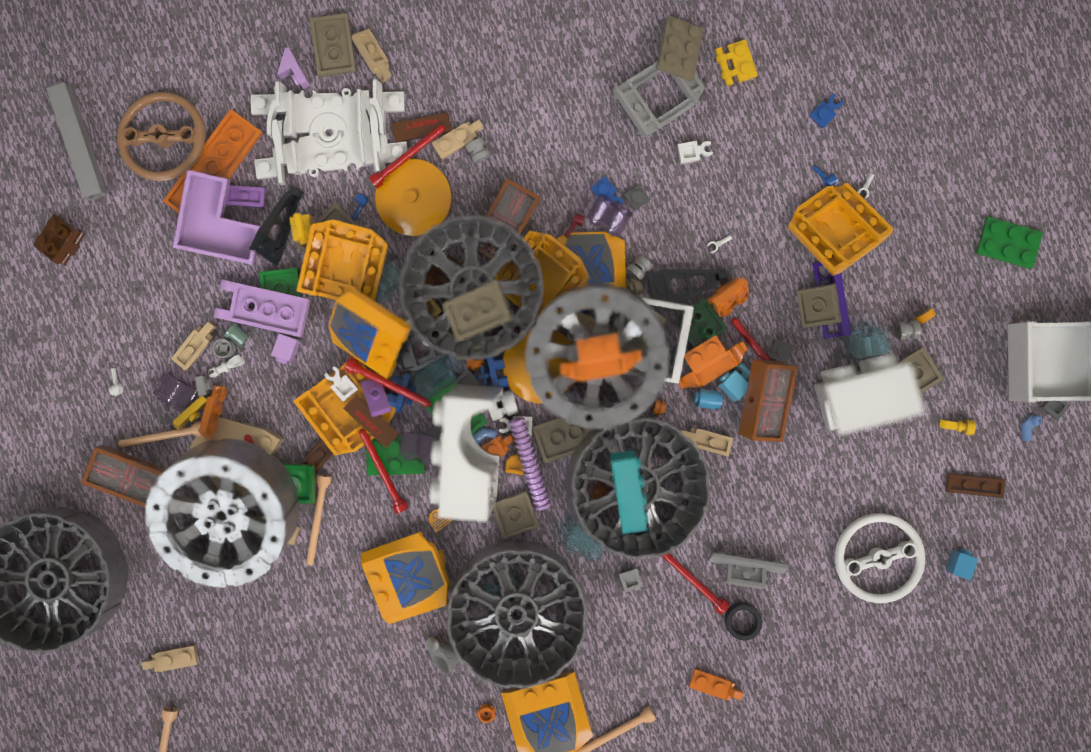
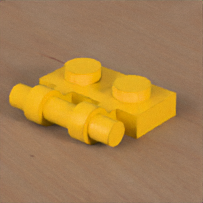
(741, 60)

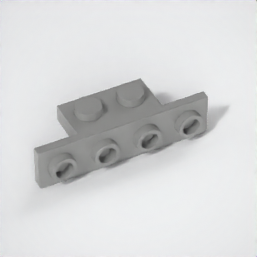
(747, 571)

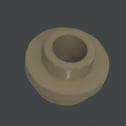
(634, 286)

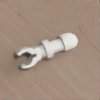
(226, 366)

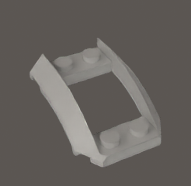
(638, 109)

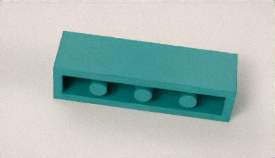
(628, 491)

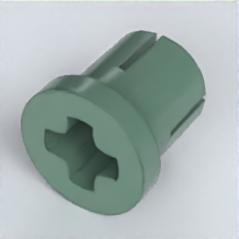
(237, 334)

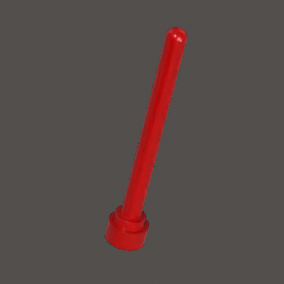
(378, 178)
(750, 340)
(352, 366)
(399, 504)
(720, 605)

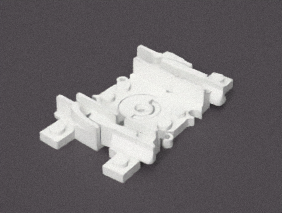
(352, 138)

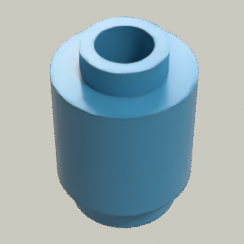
(708, 399)

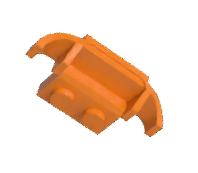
(599, 359)
(710, 361)

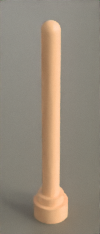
(161, 436)
(322, 484)
(645, 716)
(168, 717)

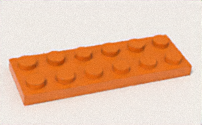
(221, 153)

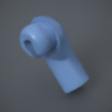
(1027, 426)
(484, 432)

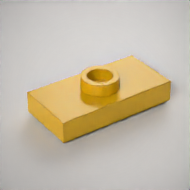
(190, 413)

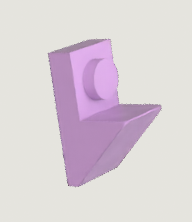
(290, 65)

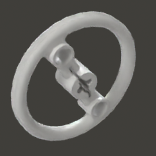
(917, 550)

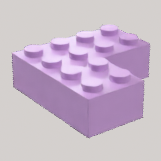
(202, 221)

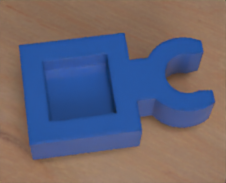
(824, 112)
(607, 189)

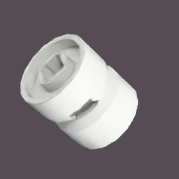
(509, 404)

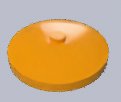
(414, 198)
(516, 368)

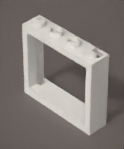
(675, 374)

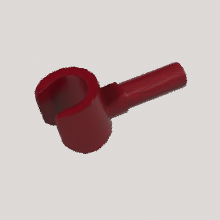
(577, 220)

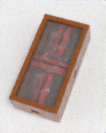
(512, 207)
(767, 400)
(121, 475)

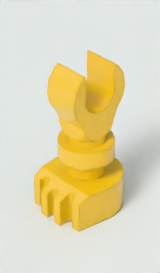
(968, 427)

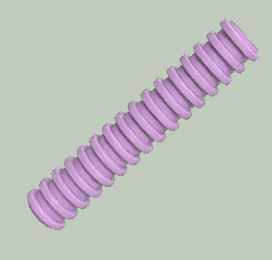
(529, 463)

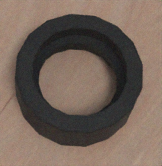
(752, 633)

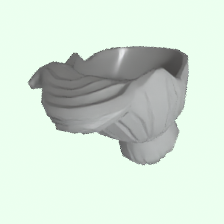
(442, 655)

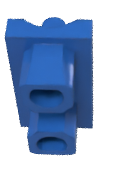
(492, 365)
(398, 401)

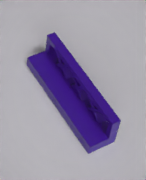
(844, 326)

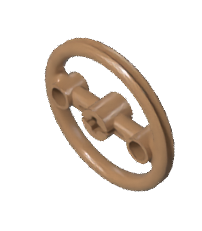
(165, 136)

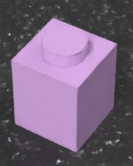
(285, 348)

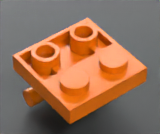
(729, 296)

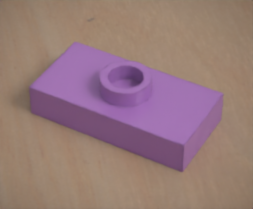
(246, 196)
(375, 397)

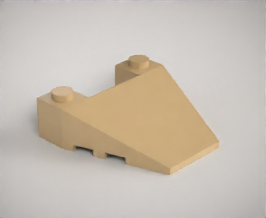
(233, 429)

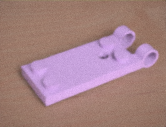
(271, 311)

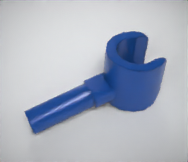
(828, 180)
(362, 200)

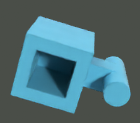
(735, 384)

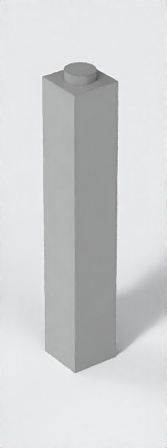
(76, 141)

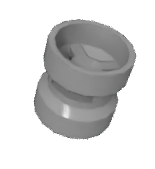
(478, 151)
(640, 263)
(907, 330)
(221, 346)

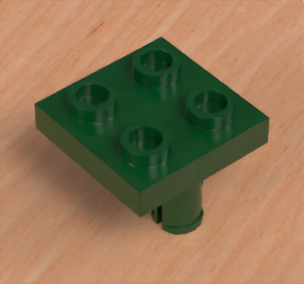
(704, 323)

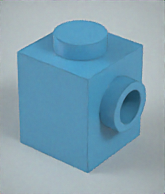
(962, 564)

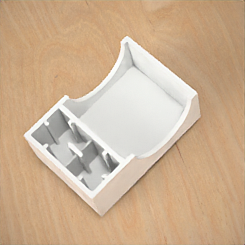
(1049, 361)
(869, 397)
(468, 473)

